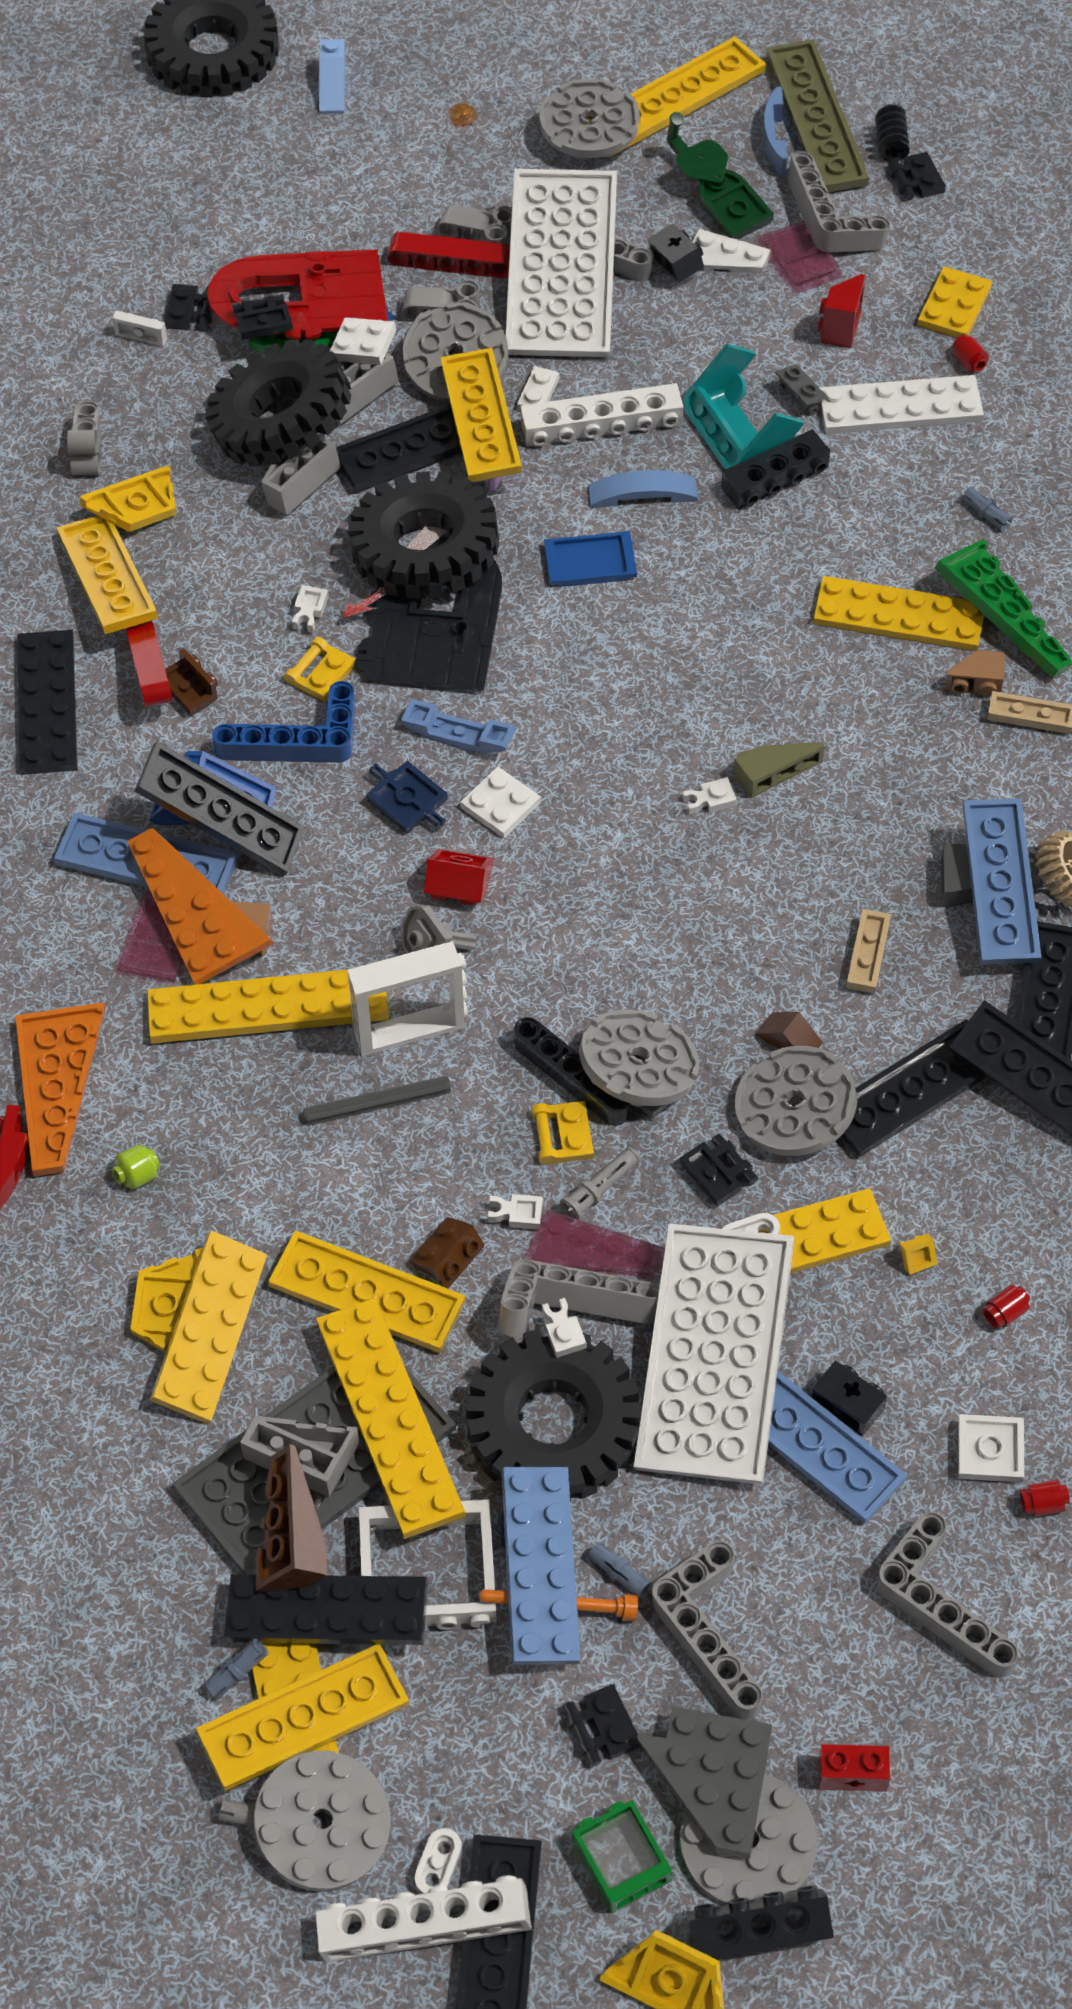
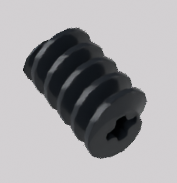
(892, 132)

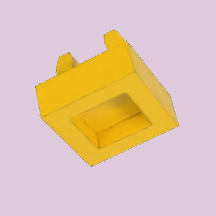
(918, 1253)

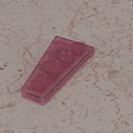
(593, 1248)

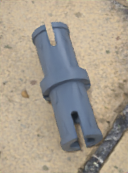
(986, 508)
(619, 1570)
(236, 1668)

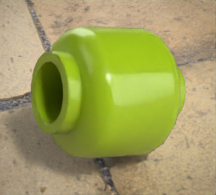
(135, 1166)

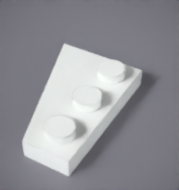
(731, 254)

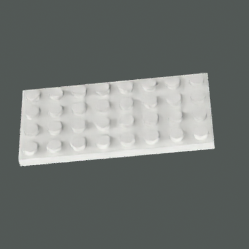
(561, 263)
(715, 1354)

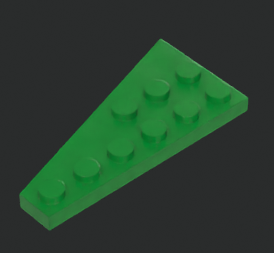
(1002, 601)

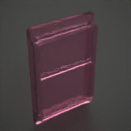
(799, 258)
(150, 946)

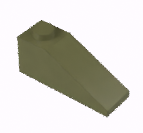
(773, 764)

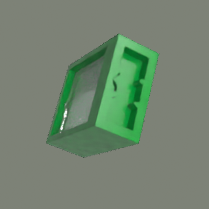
(621, 1855)

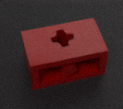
(854, 1767)

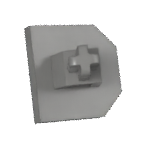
(424, 930)

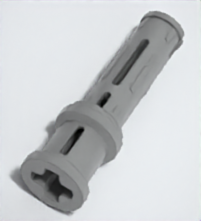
(590, 1192)

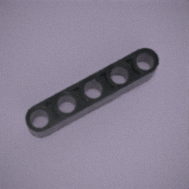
(563, 1060)

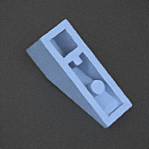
(332, 76)

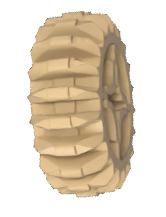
(1055, 865)

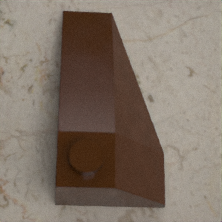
(293, 1539)

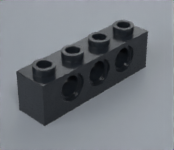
(775, 469)
(812, 1926)

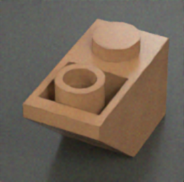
(977, 674)

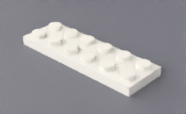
(901, 404)

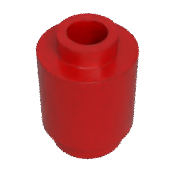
(970, 353)
(1006, 1306)
(1044, 1498)

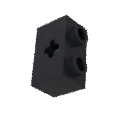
(676, 252)
(857, 1411)

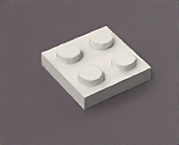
(363, 340)
(500, 802)
(990, 1448)

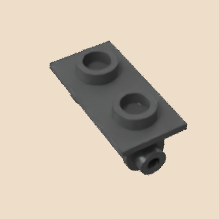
(800, 385)

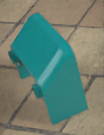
(720, 420)

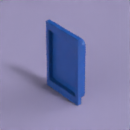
(590, 559)

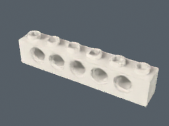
(601, 415)
(406, 1934)

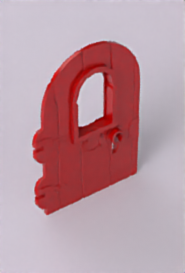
(329, 285)

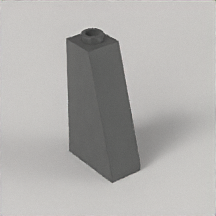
(956, 878)

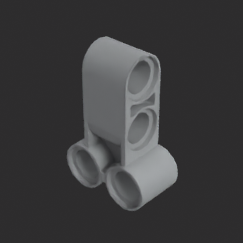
(476, 224)
(425, 298)
(85, 439)

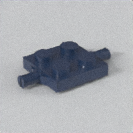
(406, 796)

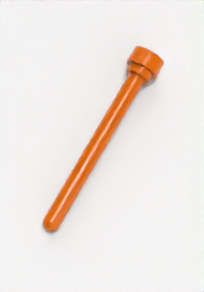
(623, 1607)

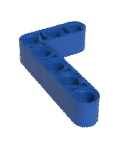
(265, 742)

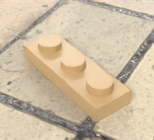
(1030, 712)
(868, 951)

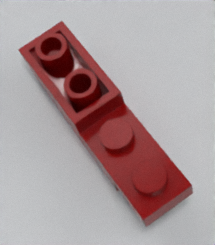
(13, 1151)

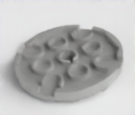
(567, 130)
(440, 331)
(668, 1054)
(808, 1126)
(316, 1856)
(776, 1864)

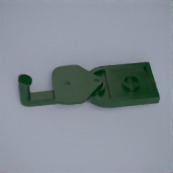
(721, 191)

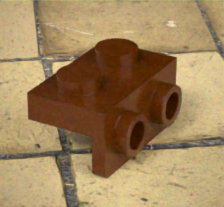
(191, 683)
(448, 1251)

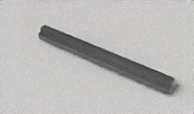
(377, 1100)

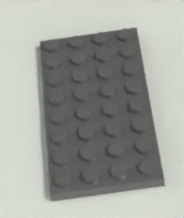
(230, 1491)

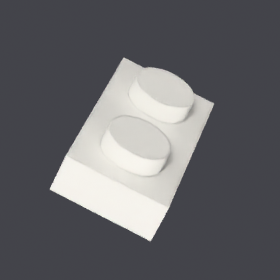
(139, 328)
(539, 387)

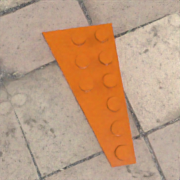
(201, 919)
(55, 1068)

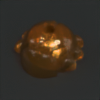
(463, 114)

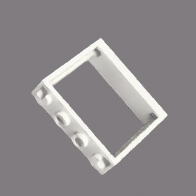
(398, 973)
(448, 1615)

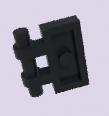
(923, 175)
(182, 305)
(262, 316)
(712, 1175)
(611, 1721)

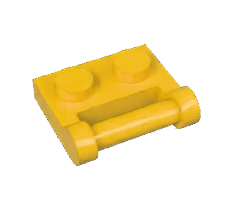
(332, 668)
(572, 1128)

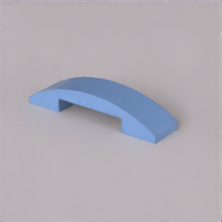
(774, 149)
(642, 485)
(455, 731)

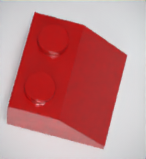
(842, 312)
(458, 876)

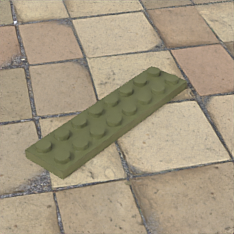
(817, 114)

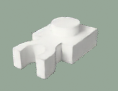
(309, 604)
(713, 795)
(521, 1211)
(563, 1332)

